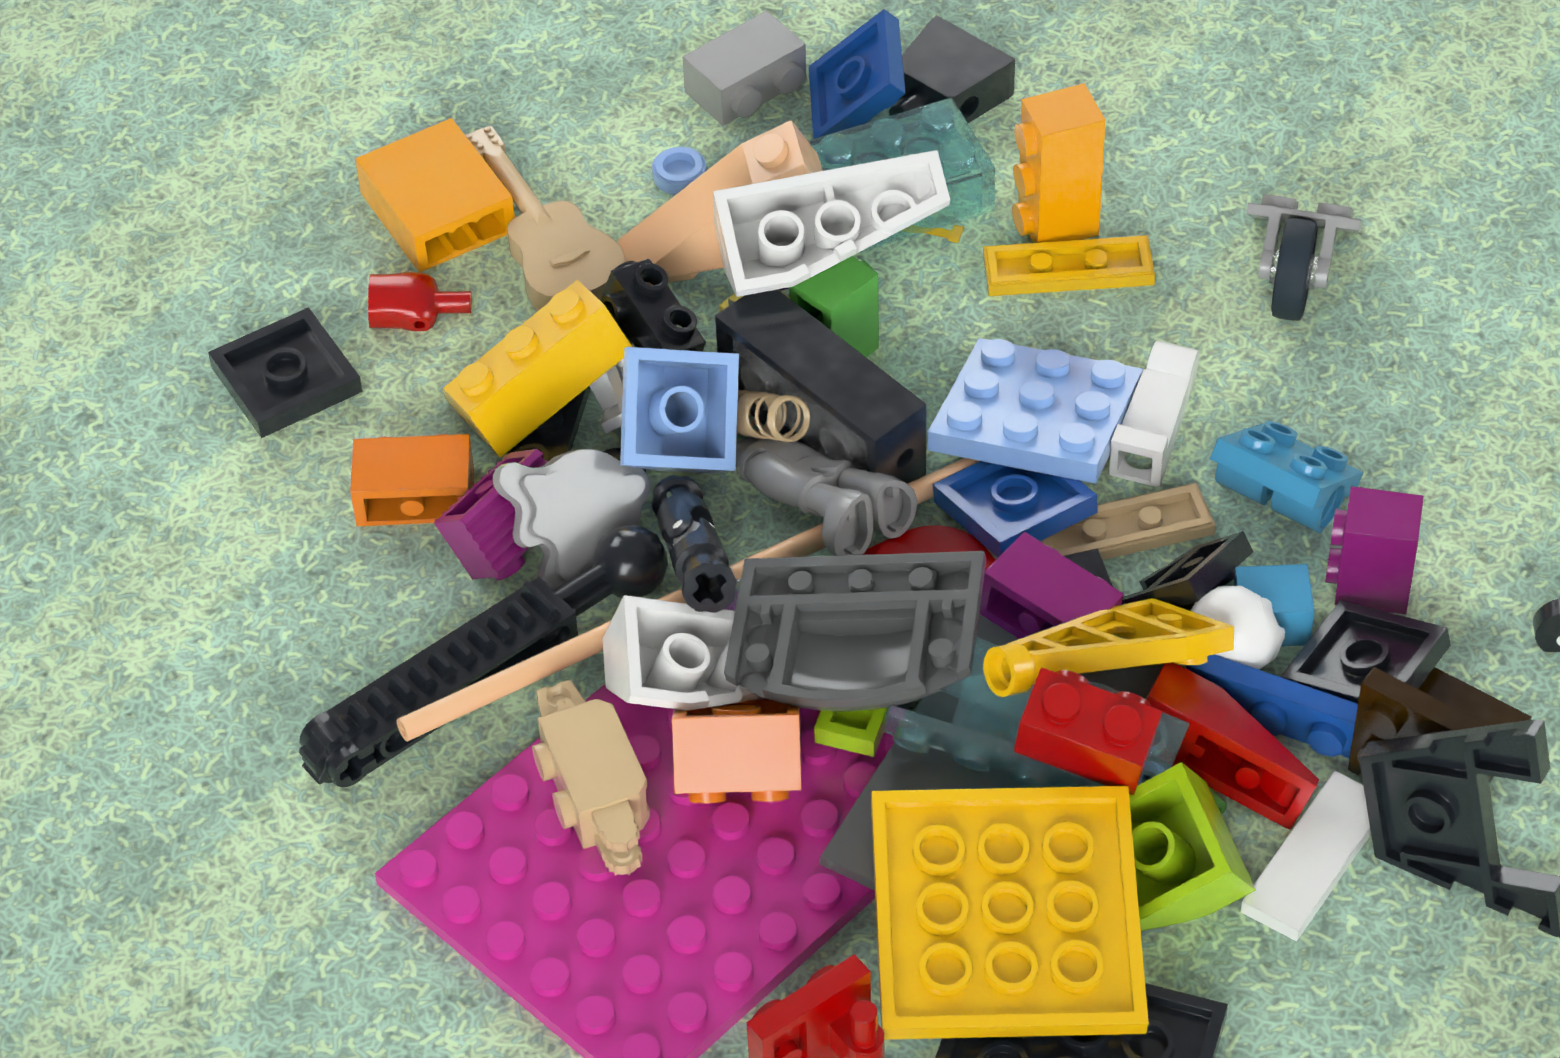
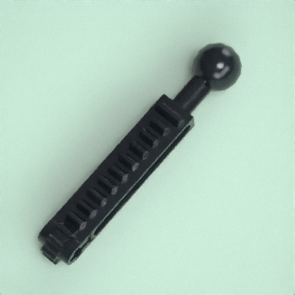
(363, 728)

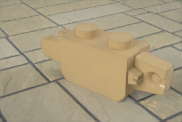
(594, 774)

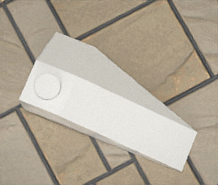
(806, 223)
(669, 655)

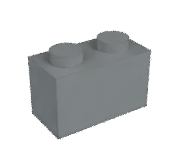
(745, 68)

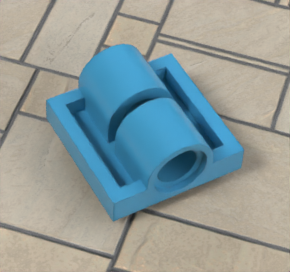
(1272, 464)

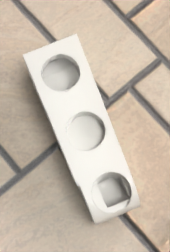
(1155, 413)

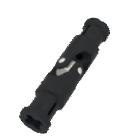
(693, 544)

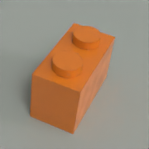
(409, 477)

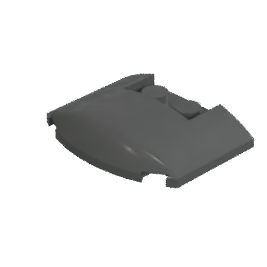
(855, 628)

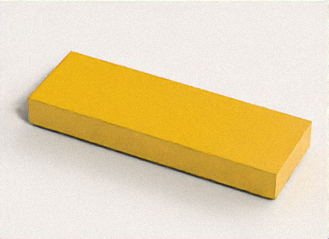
(1068, 265)

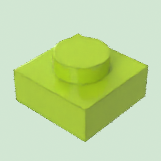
(851, 730)

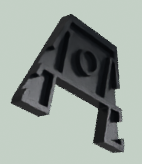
(1436, 811)

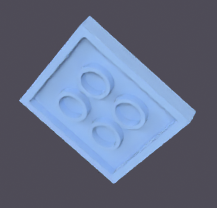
(1034, 410)

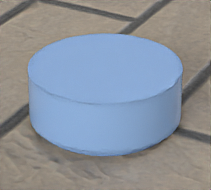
(677, 168)

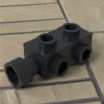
(650, 312)

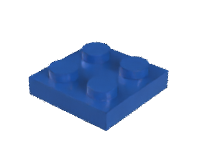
(857, 77)
(1006, 501)

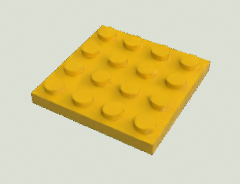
(1007, 913)

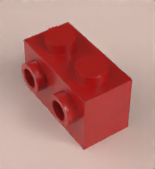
(1087, 729)

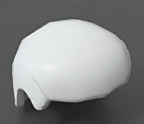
(1255, 626)

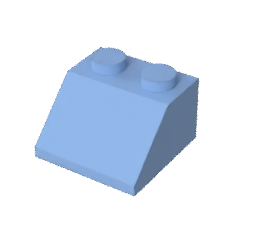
(679, 410)

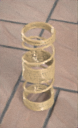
(775, 416)

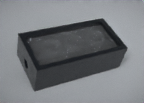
(852, 402)

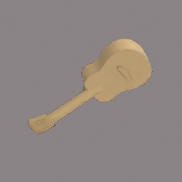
(551, 238)

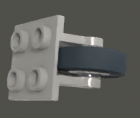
(1295, 266)

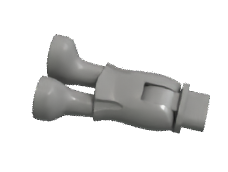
(846, 497)

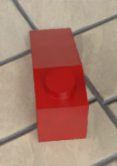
(1232, 747)

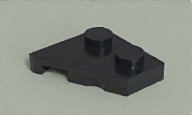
(1195, 572)

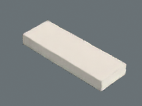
(1311, 858)

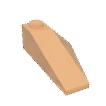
(682, 230)

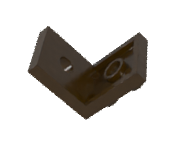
(1441, 704)

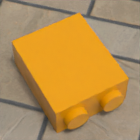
(435, 194)

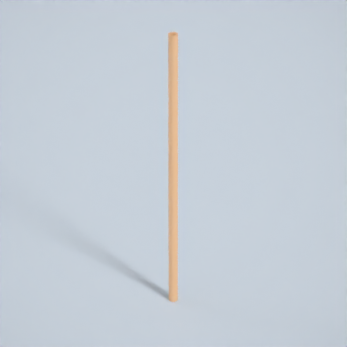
(591, 642)

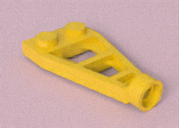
(1154, 632)

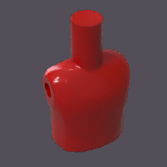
(411, 301)

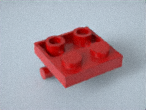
(821, 1019)

